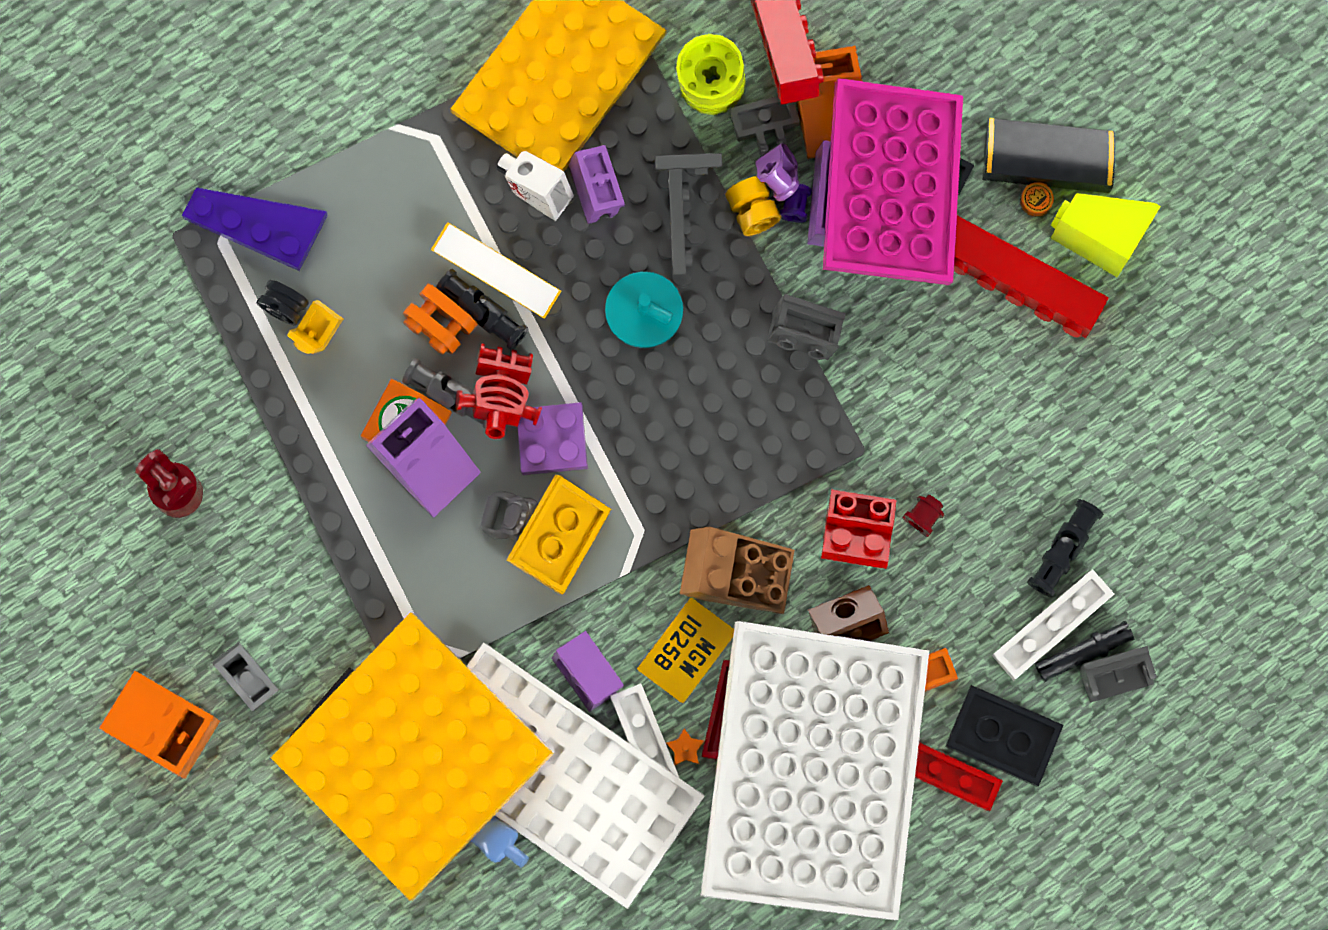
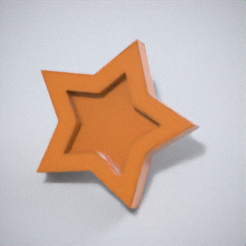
(685, 748)

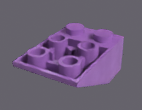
(424, 457)

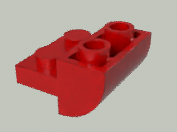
(858, 529)

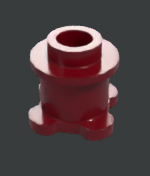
(924, 514)

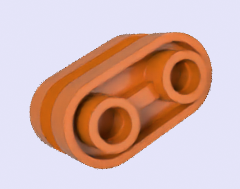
(441, 338)

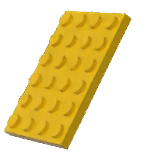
(557, 75)

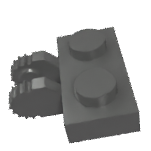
(763, 118)

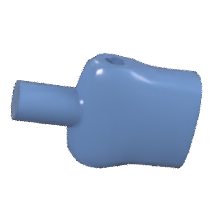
(498, 840)

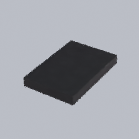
(1004, 736)

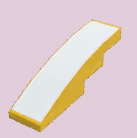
(496, 270)

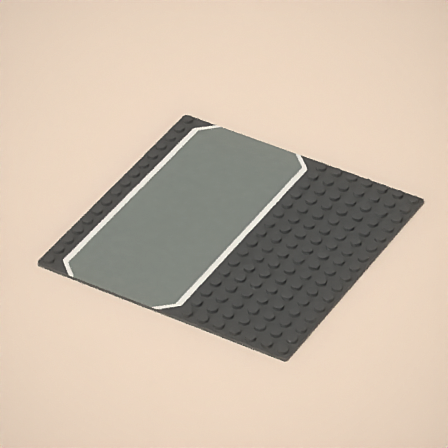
(670, 429)

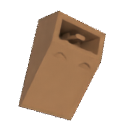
(736, 570)

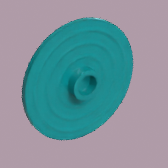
(644, 309)

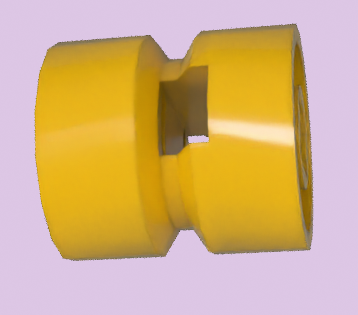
(752, 203)

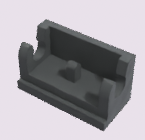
(1118, 674)

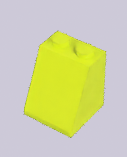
(1103, 228)

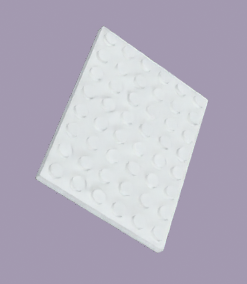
(815, 772)

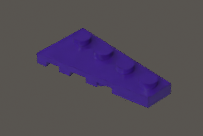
(261, 225)

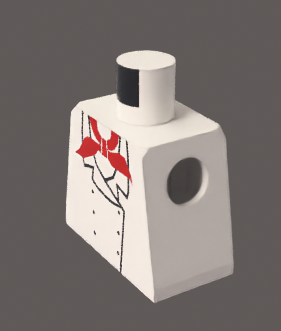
(537, 183)

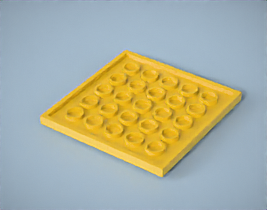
(412, 756)

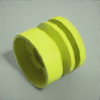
(707, 57)

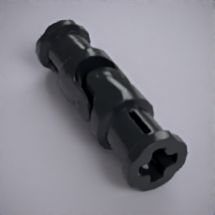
(480, 306)
(1063, 549)

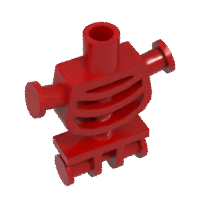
(500, 394)

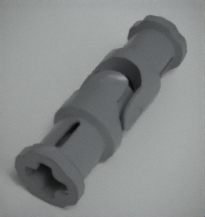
(438, 387)

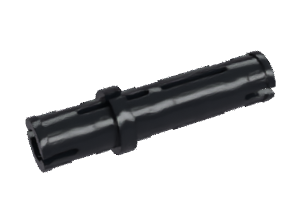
(1082, 652)

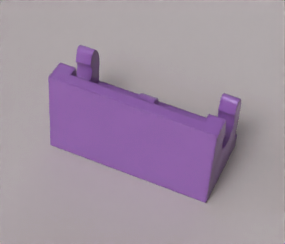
(596, 183)
(587, 671)

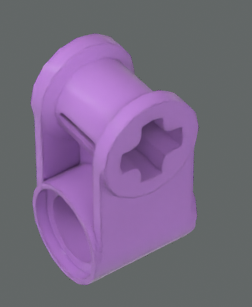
(779, 171)

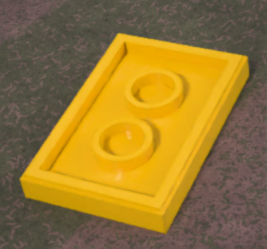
(559, 534)

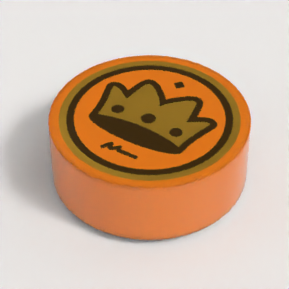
(1036, 199)

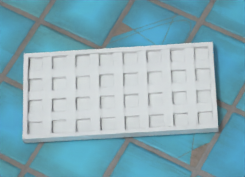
(597, 797)

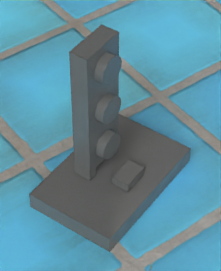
(678, 193)

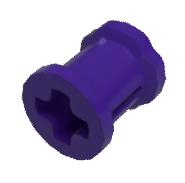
(795, 205)

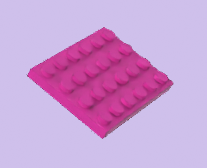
(893, 182)

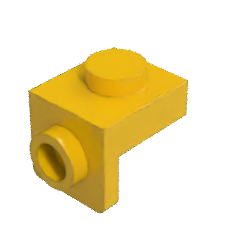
(315, 328)

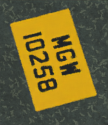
(686, 650)

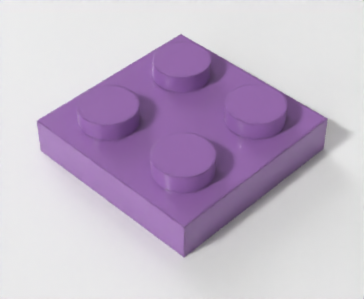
(555, 441)

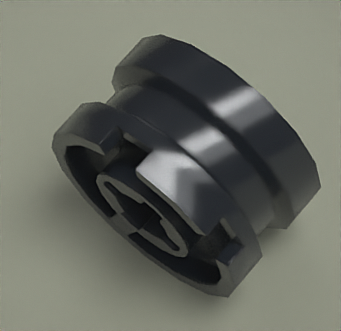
(282, 302)

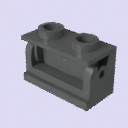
(806, 327)

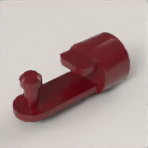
(170, 485)

